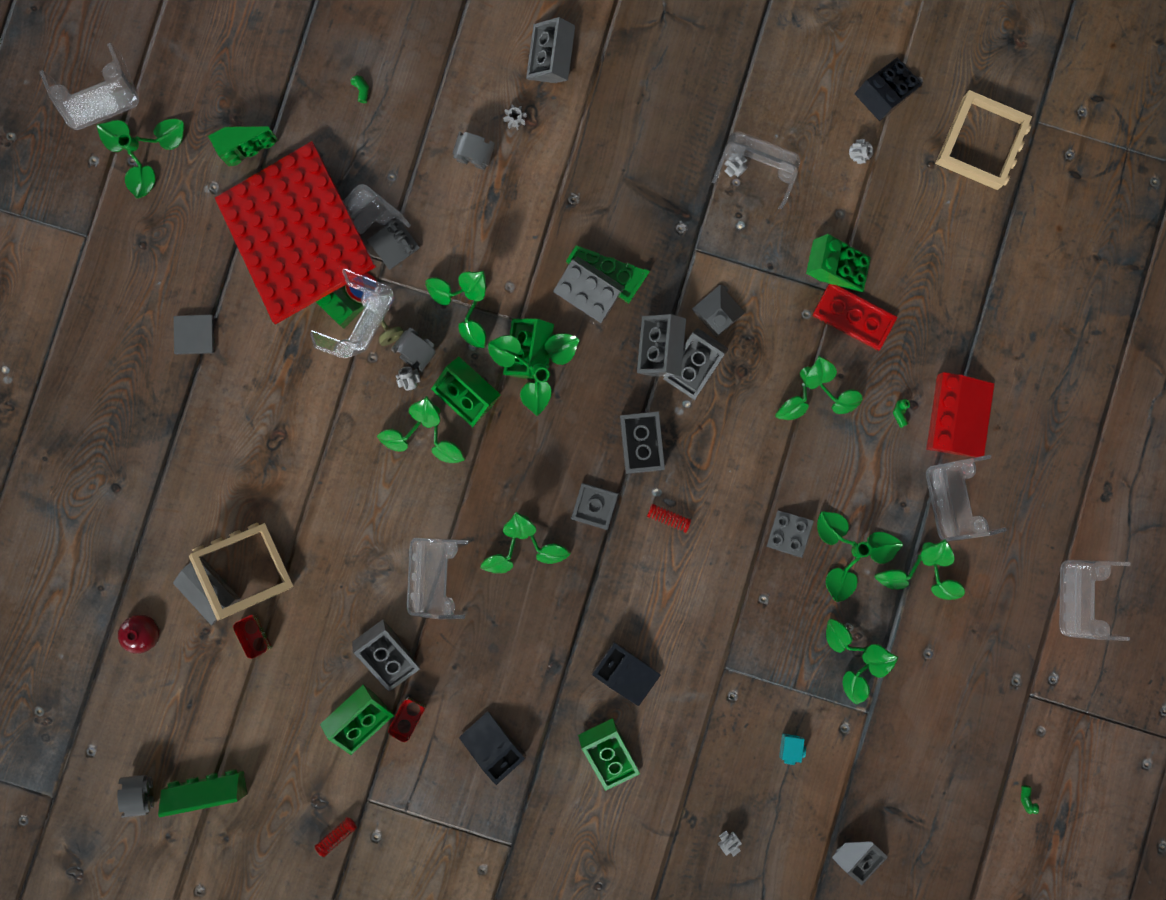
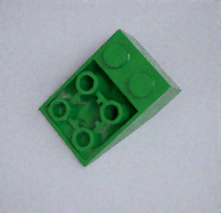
(238, 143)
(838, 263)

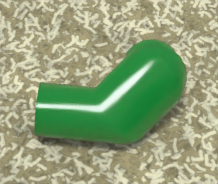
(359, 82)
(899, 411)
(1026, 800)

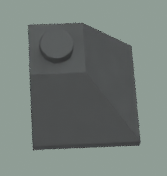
(718, 311)
(859, 859)

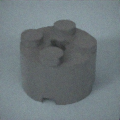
(473, 149)
(414, 350)
(135, 796)

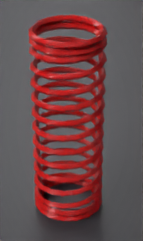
(653, 506)
(323, 852)

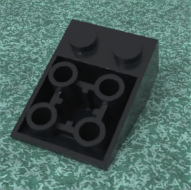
(888, 88)
(625, 673)
(492, 748)

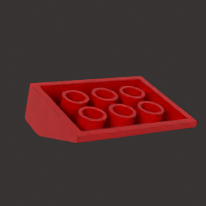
(960, 415)

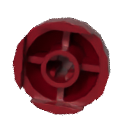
(138, 634)

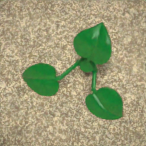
(116, 137)
(475, 289)
(560, 349)
(813, 376)
(429, 416)
(521, 527)
(879, 545)
(931, 554)
(875, 656)

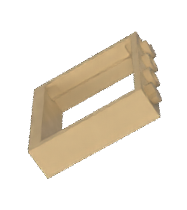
(970, 171)
(220, 543)

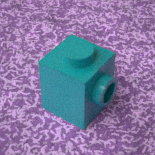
(792, 749)

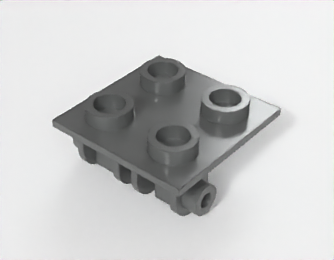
(393, 243)
(790, 533)

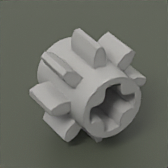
(515, 111)
(861, 151)
(736, 168)
(408, 378)
(729, 843)

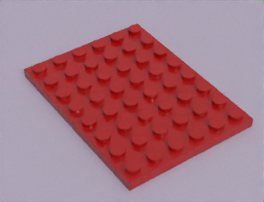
(294, 232)

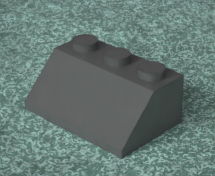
(550, 51)
(191, 588)

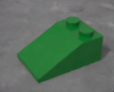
(608, 754)

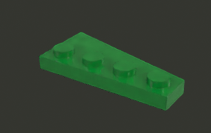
(623, 273)

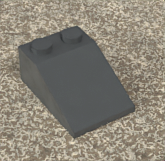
(700, 360)
(385, 655)

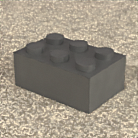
(588, 289)
(661, 345)
(642, 442)

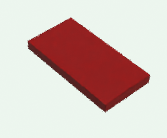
(854, 316)

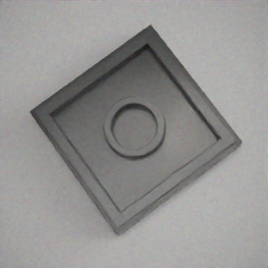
(194, 334)
(594, 506)

